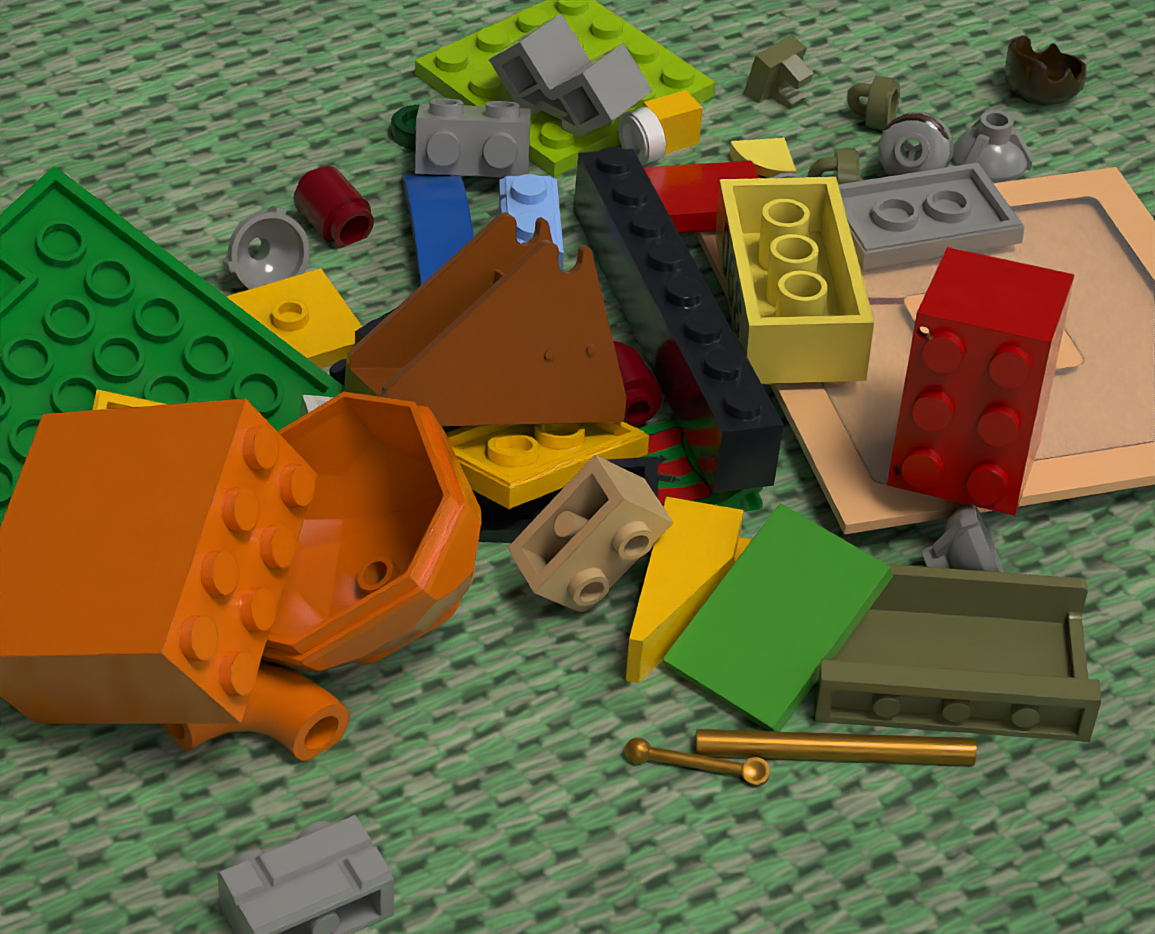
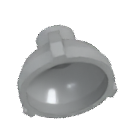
(994, 147)
(282, 250)
(964, 544)

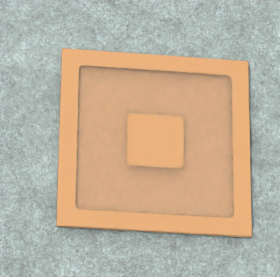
(1103, 384)

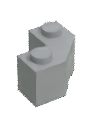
(554, 75)

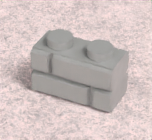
(313, 885)

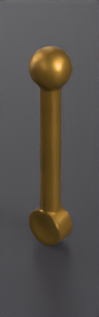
(753, 771)

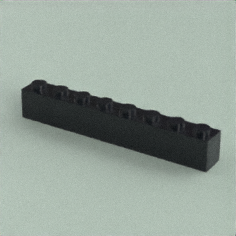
(677, 322)

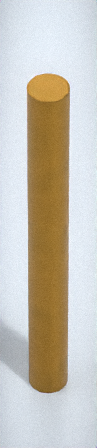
(836, 747)

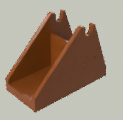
(498, 338)

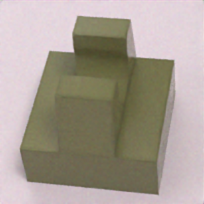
(779, 74)

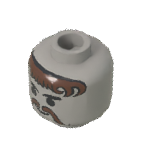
(925, 128)

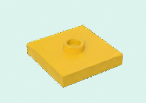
(304, 314)

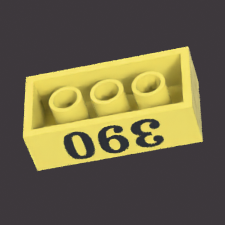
(793, 279)

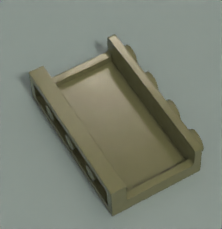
(966, 657)

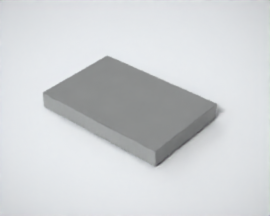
(925, 213)

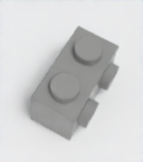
(472, 139)

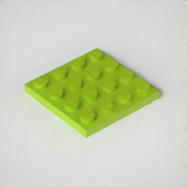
(466, 74)

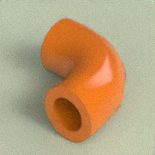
(281, 707)

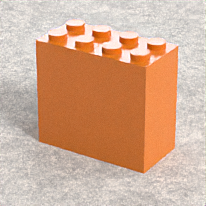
(146, 562)

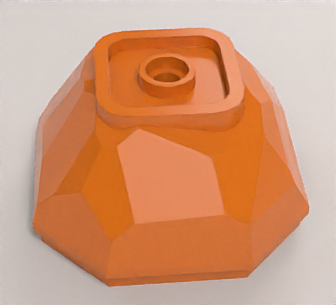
(382, 539)

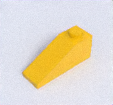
(680, 577)

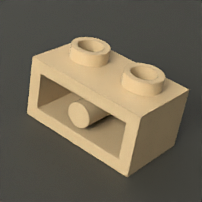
(589, 535)

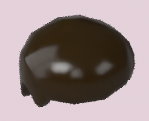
(1044, 75)

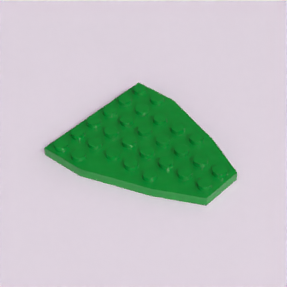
(116, 313)

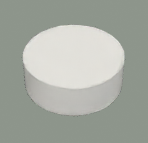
(643, 133)

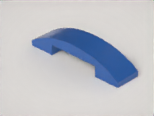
(437, 218)

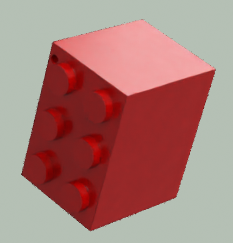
(979, 380)

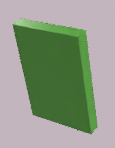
(776, 617)

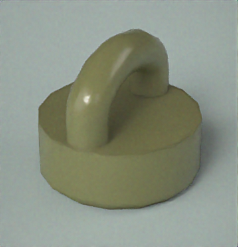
(881, 103)
(844, 166)

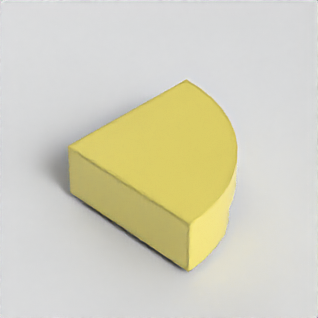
(768, 155)

